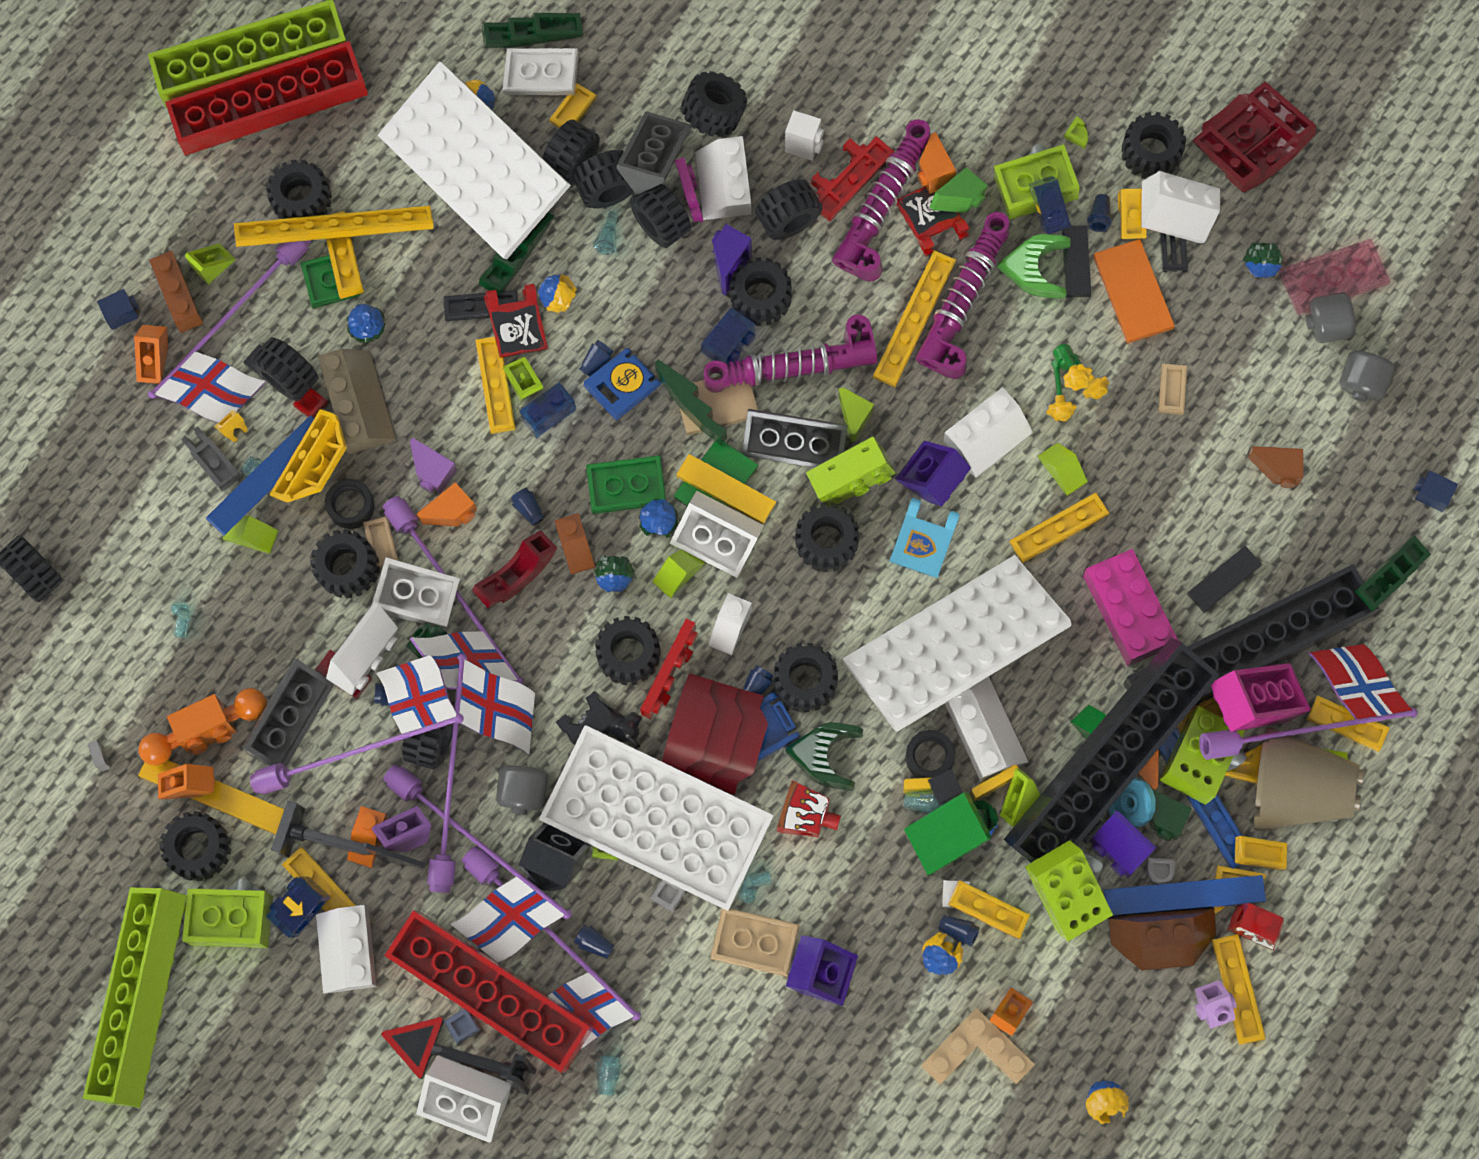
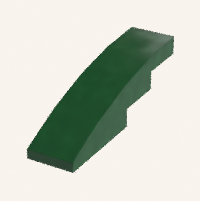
(531, 31)
(503, 271)
(685, 396)
(1392, 573)

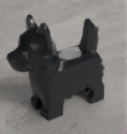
(603, 719)

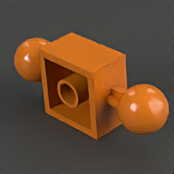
(201, 726)

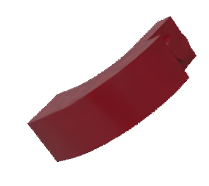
(523, 568)

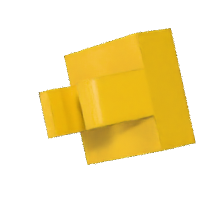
(229, 423)

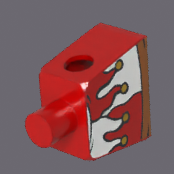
(806, 812)
(1256, 925)

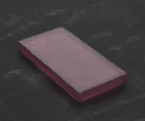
(1347, 270)

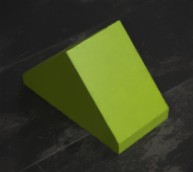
(209, 261)
(523, 378)
(855, 411)
(1063, 467)
(252, 534)
(677, 572)
(1019, 798)

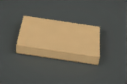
(727, 406)
(755, 942)

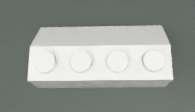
(985, 730)

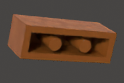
(176, 291)

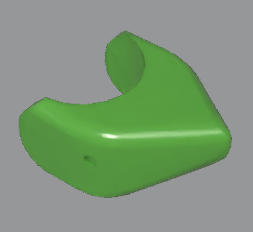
(1023, 262)

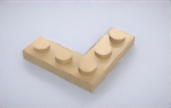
(980, 1033)

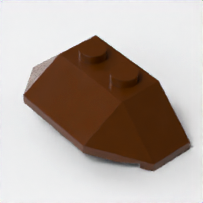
(1163, 937)

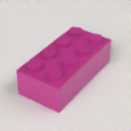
(1129, 606)
(1259, 697)

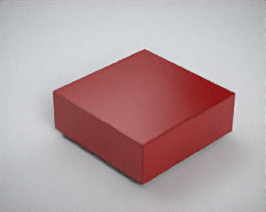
(310, 403)

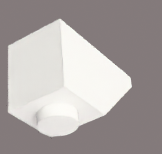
(730, 624)

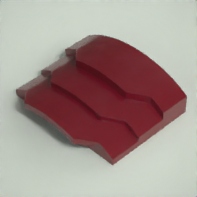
(1255, 136)
(716, 733)

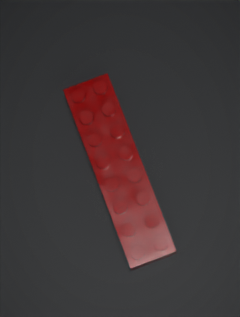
(266, 98)
(489, 991)

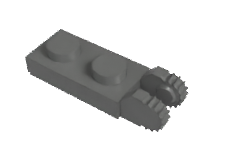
(212, 461)

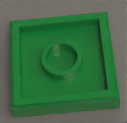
(321, 282)

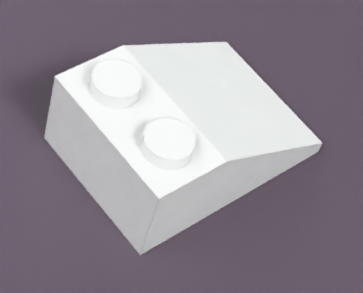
(415, 593)

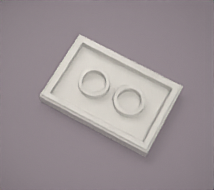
(540, 71)

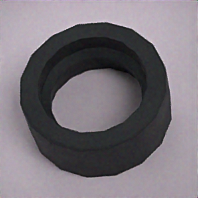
(340, 487)
(924, 736)

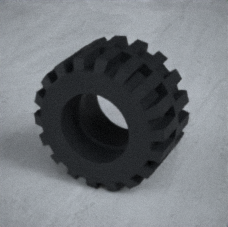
(714, 103)
(1158, 128)
(570, 148)
(296, 175)
(600, 181)
(788, 209)
(661, 215)
(766, 273)
(285, 369)
(331, 549)
(821, 556)
(29, 569)
(628, 671)
(799, 697)
(428, 747)
(210, 860)

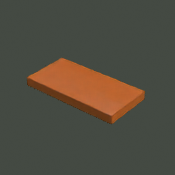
(1133, 291)

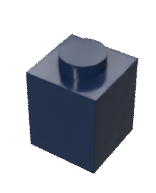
(118, 308)
(1435, 491)

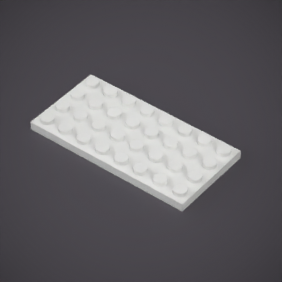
(473, 160)
(956, 643)
(656, 817)

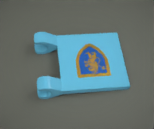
(922, 543)

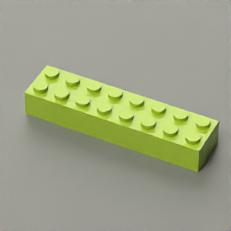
(245, 49)
(135, 997)

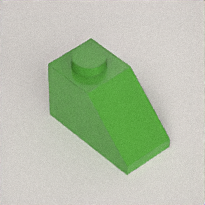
(960, 193)

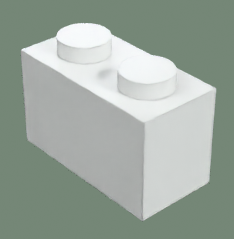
(803, 135)

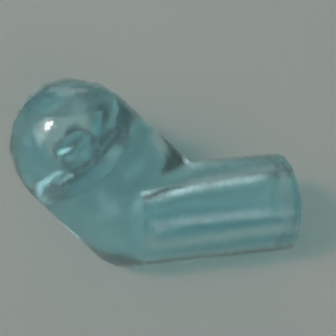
(183, 618)
(751, 884)

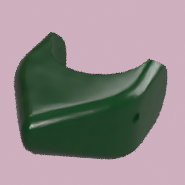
(812, 750)

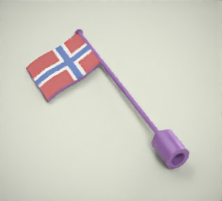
(1358, 684)

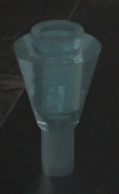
(606, 240)

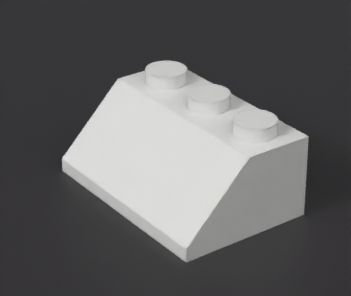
(723, 179)
(1179, 206)
(989, 432)
(716, 534)
(363, 650)
(346, 949)
(463, 1098)

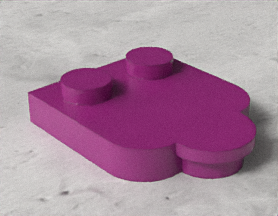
(689, 184)

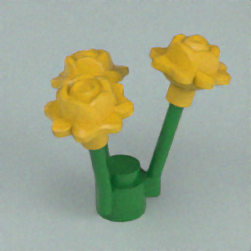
(1076, 378)

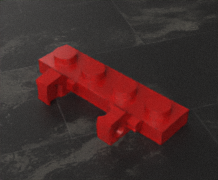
(863, 166)
(675, 659)

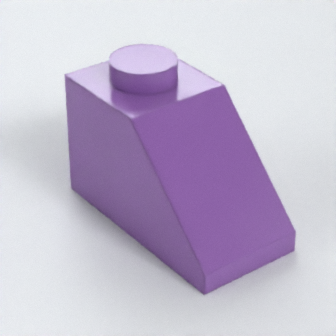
(431, 467)
(404, 831)

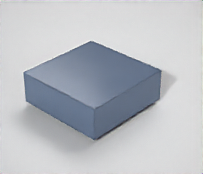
(461, 1026)

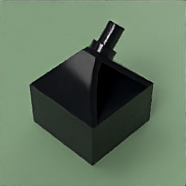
(553, 858)

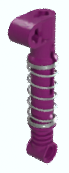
(867, 222)
(950, 317)
(798, 363)

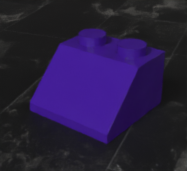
(730, 251)
(934, 472)
(1121, 845)
(821, 970)

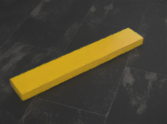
(914, 319)
(228, 800)

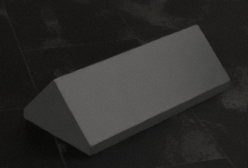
(652, 151)
(792, 438)
(288, 715)

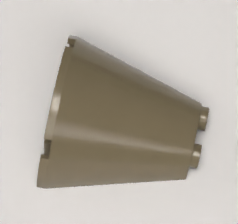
(1303, 784)

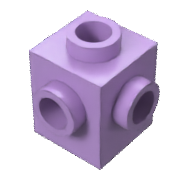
(1217, 1009)

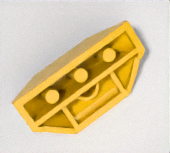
(312, 460)

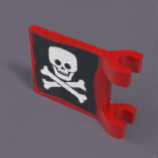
(928, 222)
(516, 324)

